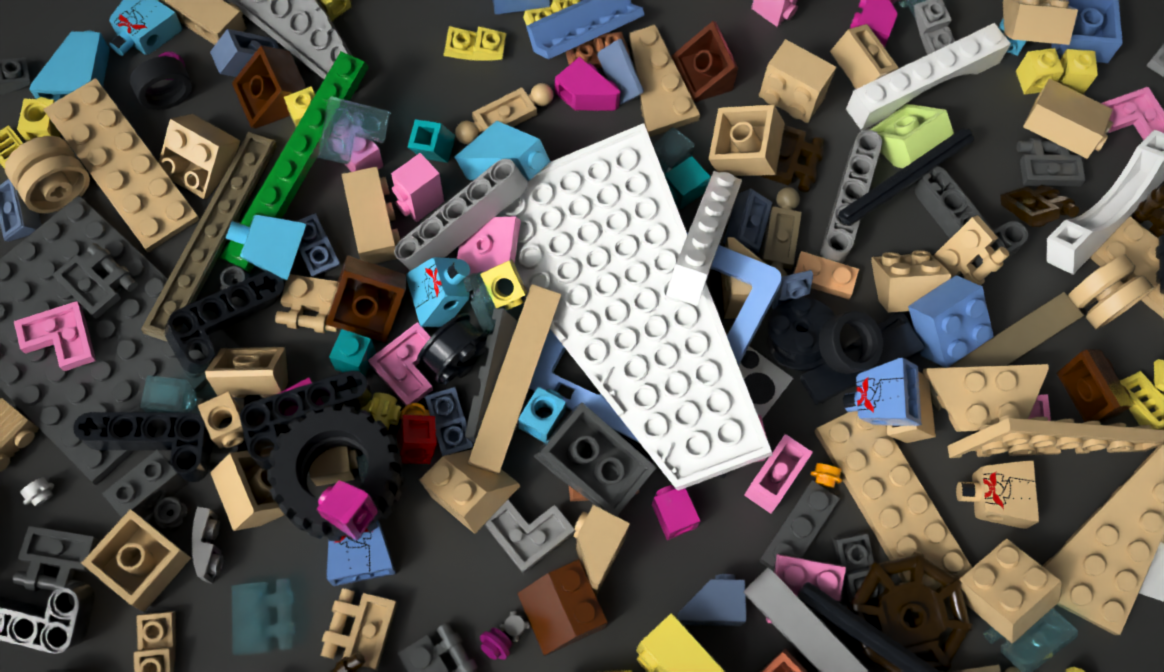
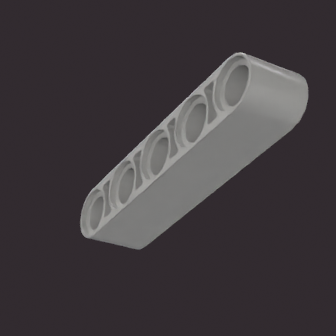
(856, 186)
(462, 214)
(800, 625)

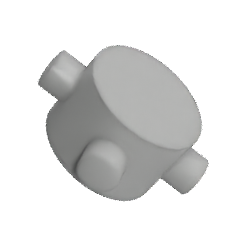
(514, 626)

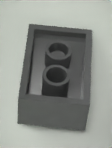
(595, 460)

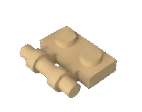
(966, 246)
(307, 294)
(369, 629)

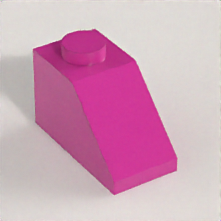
(347, 508)

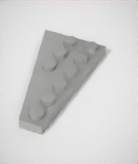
(300, 28)

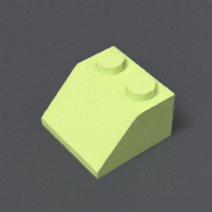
(912, 133)

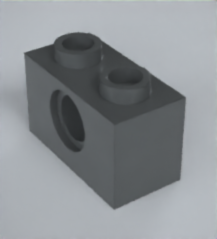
(145, 486)

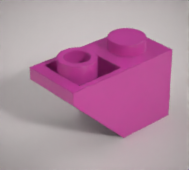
(878, 16)
(586, 89)

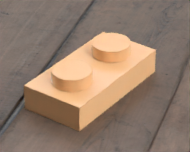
(828, 275)

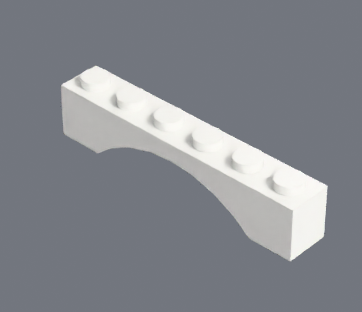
(966, 56)
(1083, 235)
(704, 238)

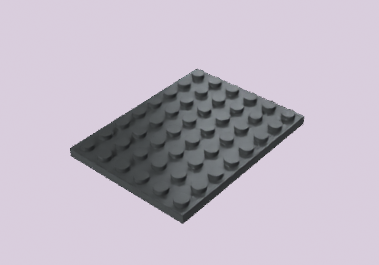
(121, 349)

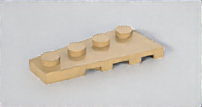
(665, 95)

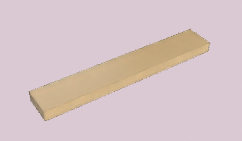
(514, 379)

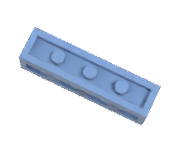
(579, 25)

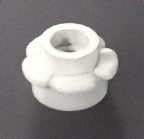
(37, 492)

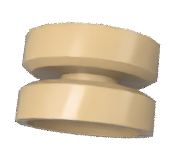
(46, 174)
(1109, 290)

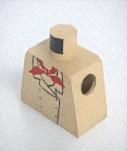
(1003, 494)

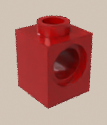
(416, 439)

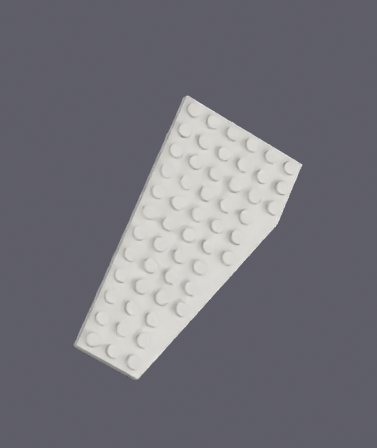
(608, 242)

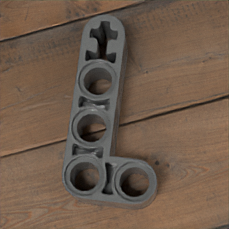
(939, 189)

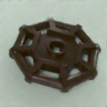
(914, 595)

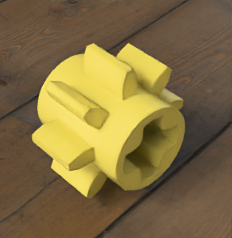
(384, 408)

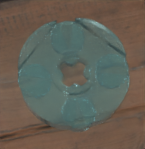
(481, 301)

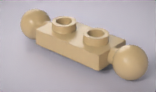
(508, 110)

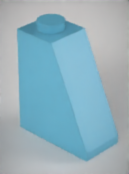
(74, 64)
(503, 142)

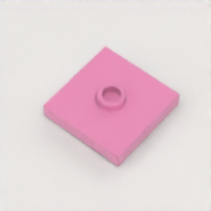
(491, 244)

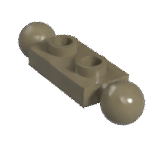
(783, 231)

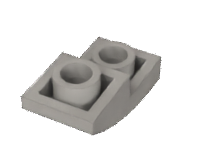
(933, 25)
(206, 556)

